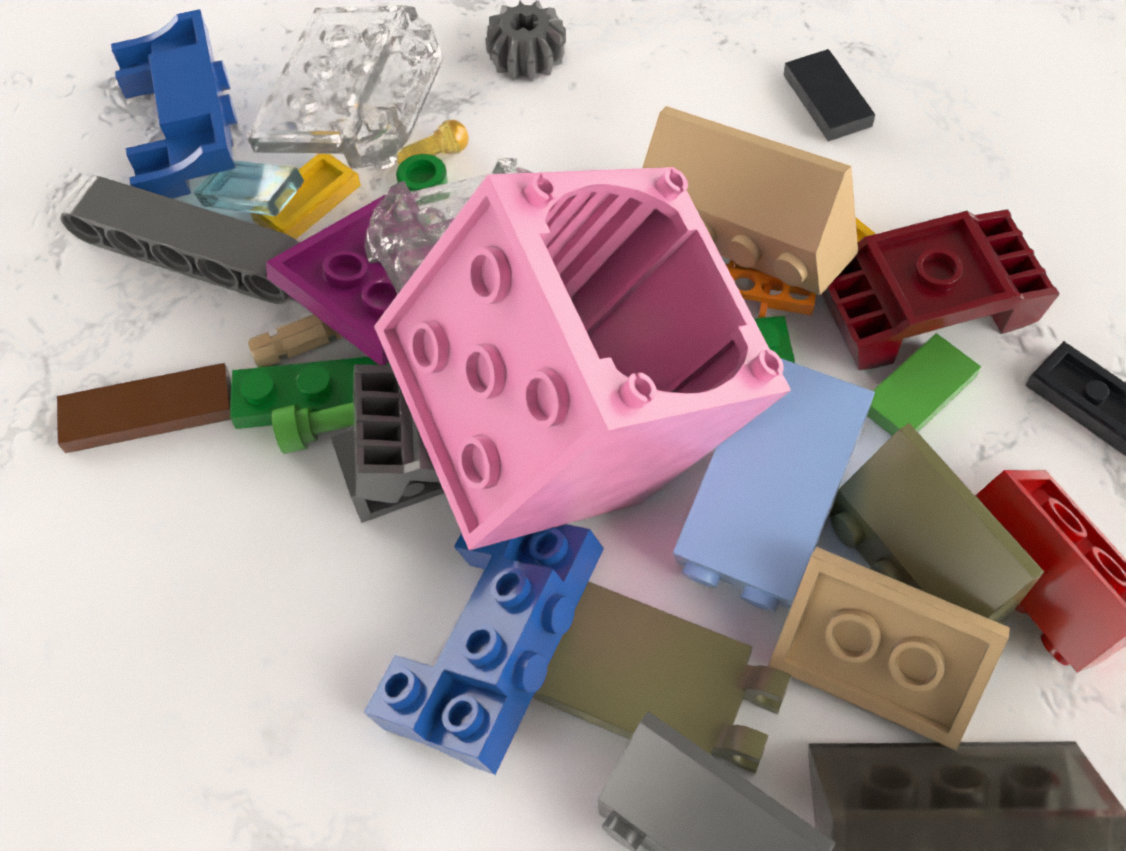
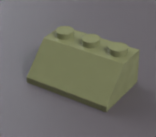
(930, 530)

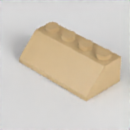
(762, 198)

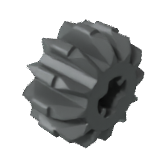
(525, 40)

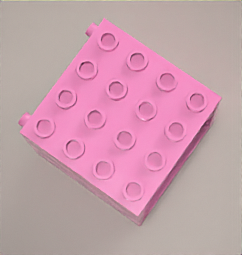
(573, 348)

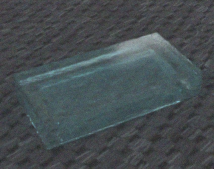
(251, 188)

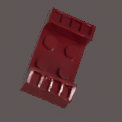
(935, 279)

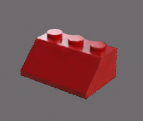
(1083, 584)

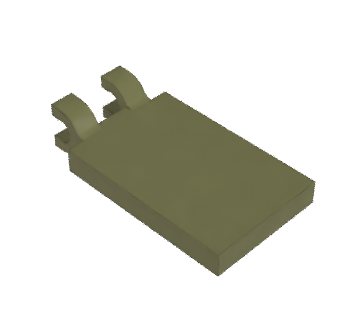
(640, 659)

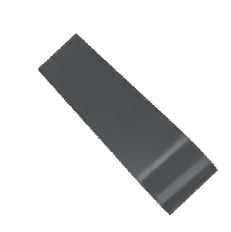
(177, 236)

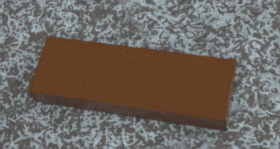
(143, 408)

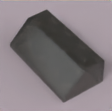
(963, 798)

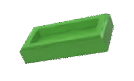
(922, 386)

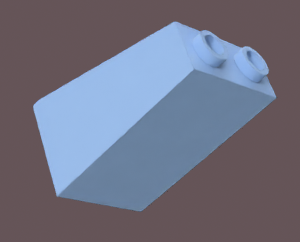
(774, 489)

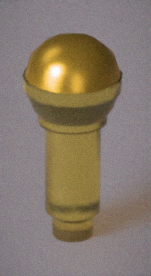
(448, 138)

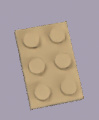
(889, 647)

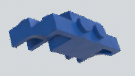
(189, 100)
(496, 650)

